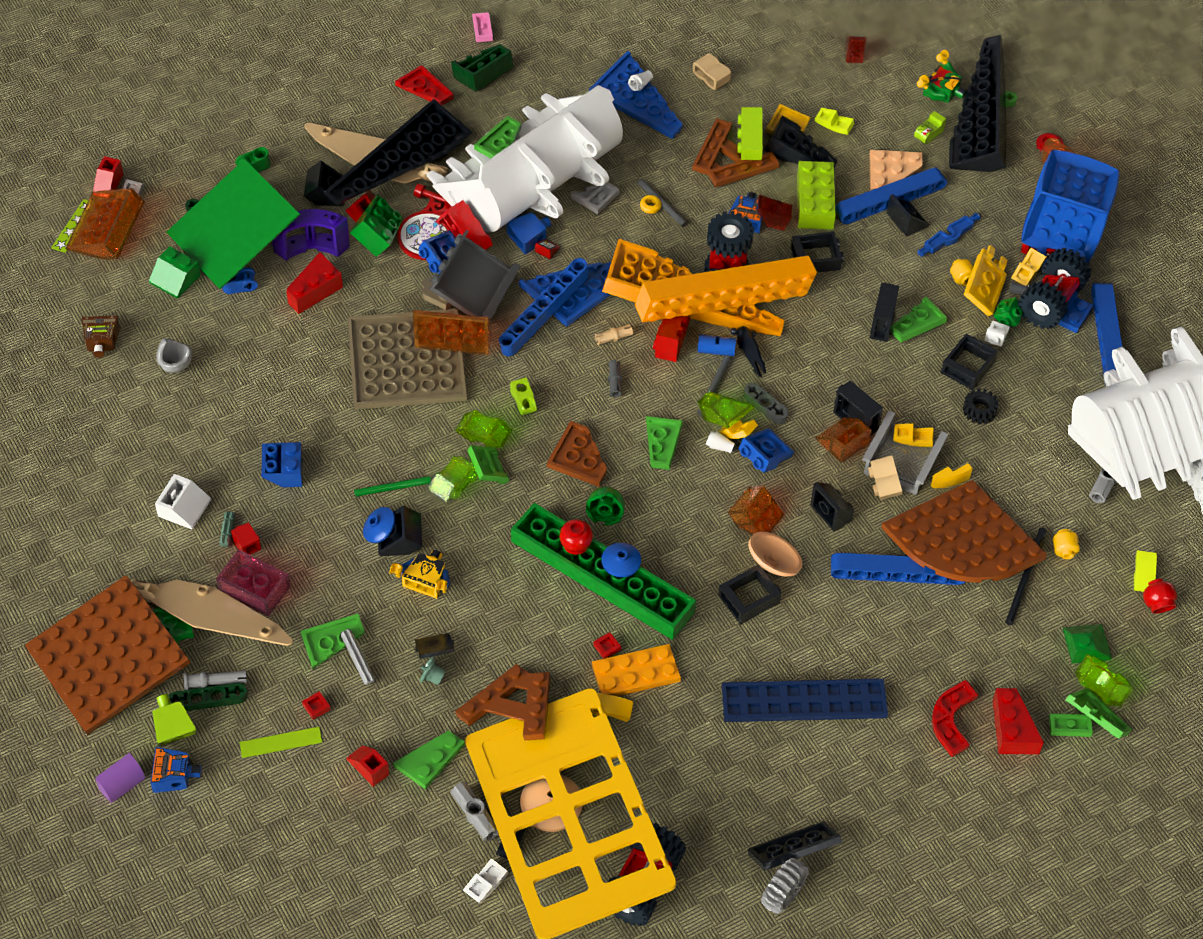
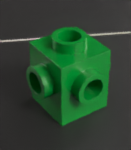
(1008, 312)

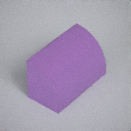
(120, 778)

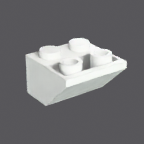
(182, 502)

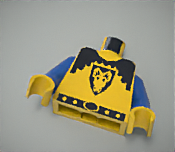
(424, 574)

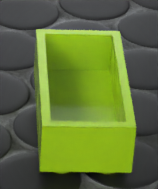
(815, 195)

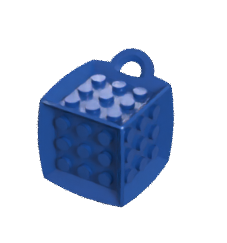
(1070, 204)

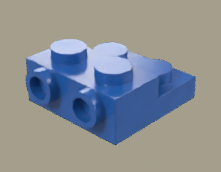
(435, 249)
(1076, 314)
(765, 450)

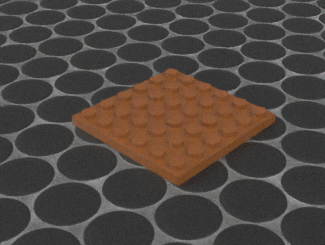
(107, 654)

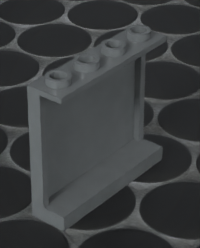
(472, 278)

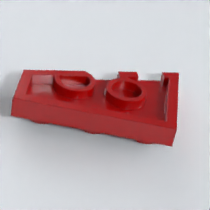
(425, 85)

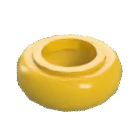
(650, 209)

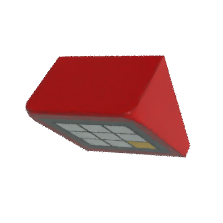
(546, 248)

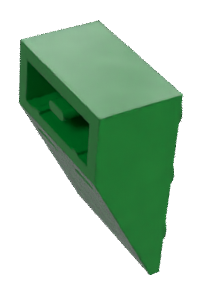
(377, 226)

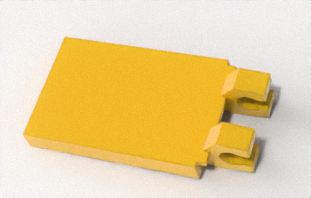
(986, 280)

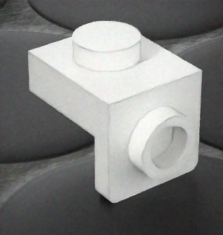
(996, 333)

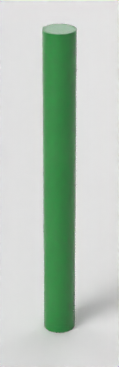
(392, 486)

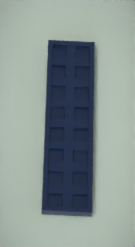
(804, 700)

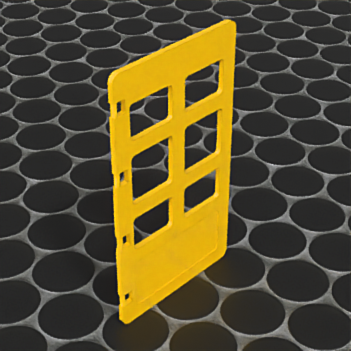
(571, 737)

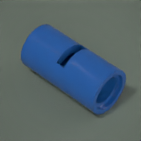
(716, 345)

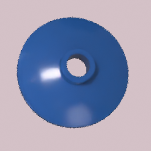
(379, 525)
(618, 565)

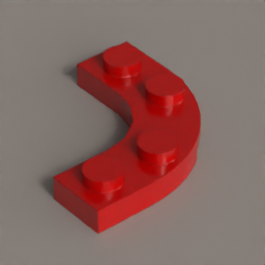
(943, 717)

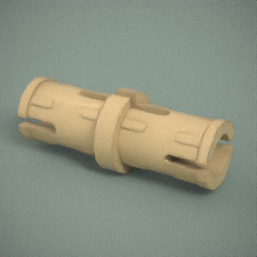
(613, 334)

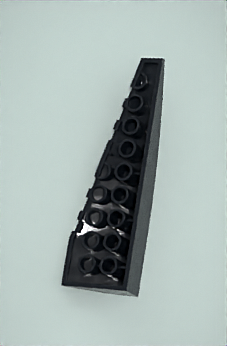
(981, 127)
(417, 142)

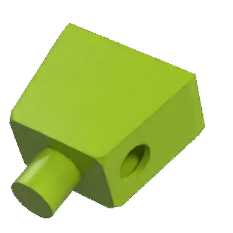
(171, 721)

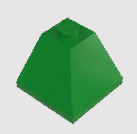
(1086, 640)

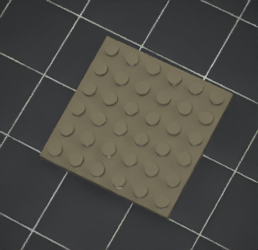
(393, 371)

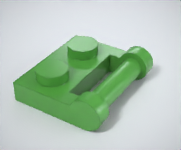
(487, 464)

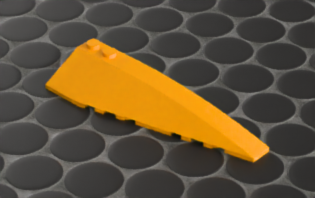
(639, 264)

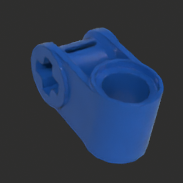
(240, 282)

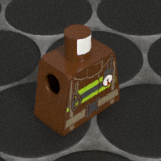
(100, 333)

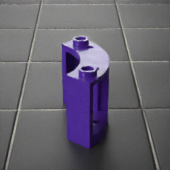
(309, 219)

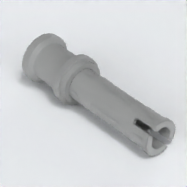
(204, 680)

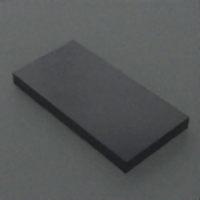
(794, 845)

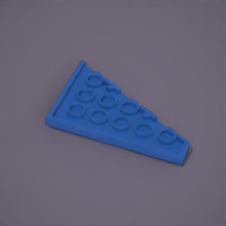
(643, 105)
(581, 301)

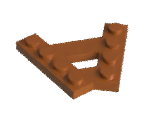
(741, 169)
(494, 701)

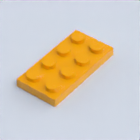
(636, 671)

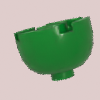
(605, 505)

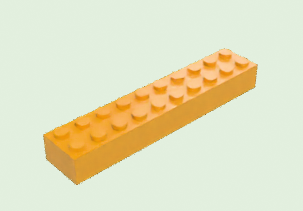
(725, 288)

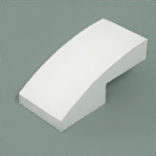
(486, 881)

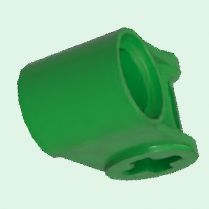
(257, 158)

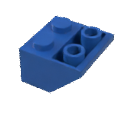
(282, 463)

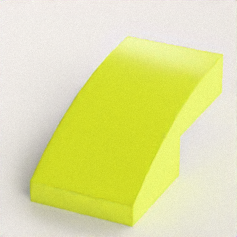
(829, 119)
(1144, 569)

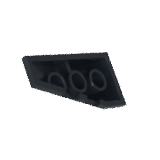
(793, 145)

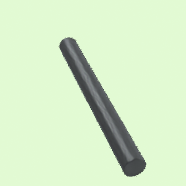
(665, 205)
(718, 376)

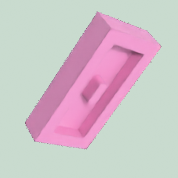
(482, 27)

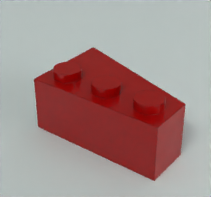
(460, 218)

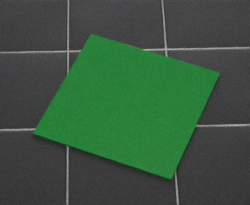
(232, 223)

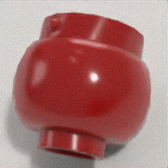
(576, 536)
(1160, 596)

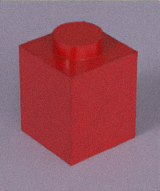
(246, 539)

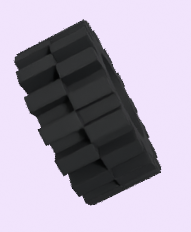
(982, 398)

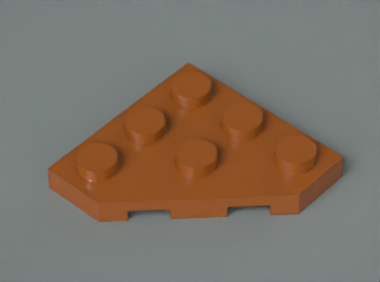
(578, 455)

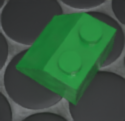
(174, 272)

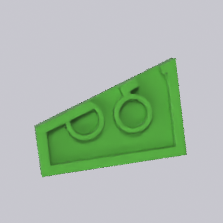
(499, 137)
(919, 320)
(663, 440)
(326, 640)
(1098, 711)
(430, 759)

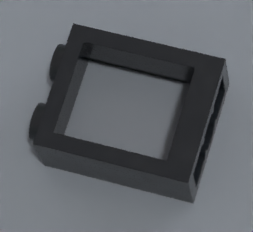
(819, 240)
(884, 312)
(962, 374)
(855, 403)
(736, 607)

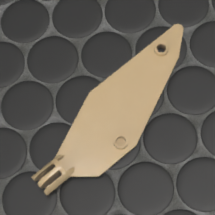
(356, 146)
(211, 610)

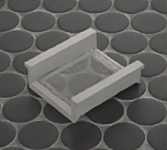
(911, 462)

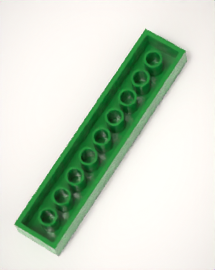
(639, 595)

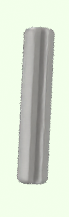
(357, 656)

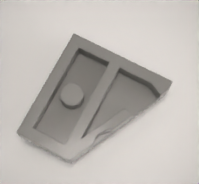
(596, 197)

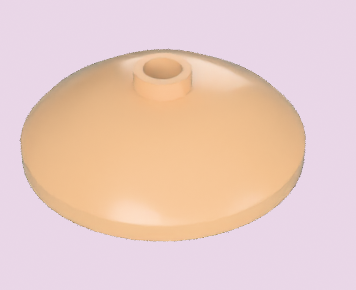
(775, 554)
(537, 794)

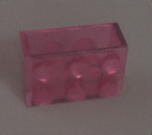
(253, 582)

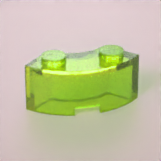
(484, 429)
(453, 478)
(1096, 676)

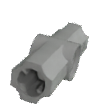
(1102, 487)
(468, 801)

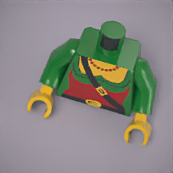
(943, 82)

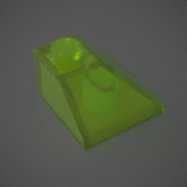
(722, 409)

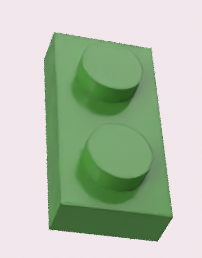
(1070, 725)

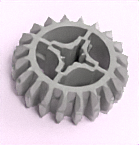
(785, 885)

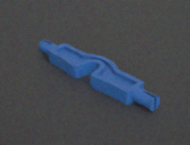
(942, 239)

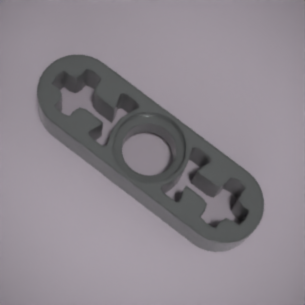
(768, 411)

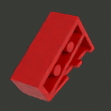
(314, 284)
(670, 337)
(1014, 725)

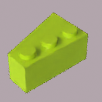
(750, 133)

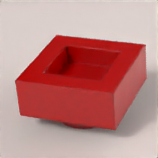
(607, 645)
(316, 705)

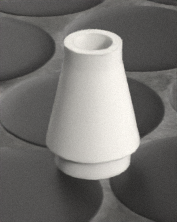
(639, 80)
(719, 442)

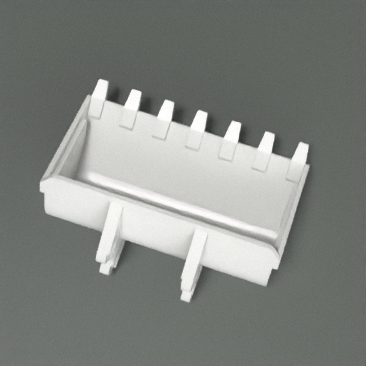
(546, 153)
(1147, 419)

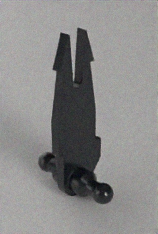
(747, 342)

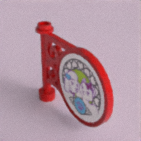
(421, 224)

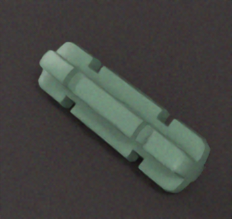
(227, 526)

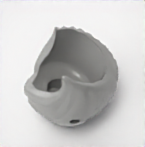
(173, 355)

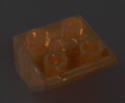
(845, 438)
(756, 511)

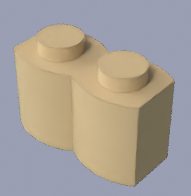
(711, 71)
(886, 478)

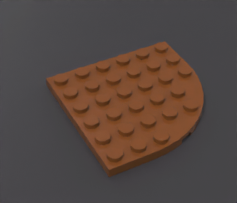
(964, 537)

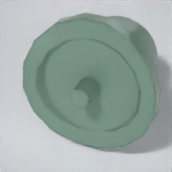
(432, 672)

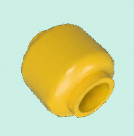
(961, 271)
(1066, 543)

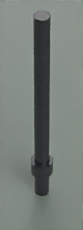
(1024, 581)

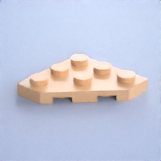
(892, 166)

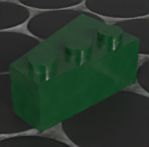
(483, 68)

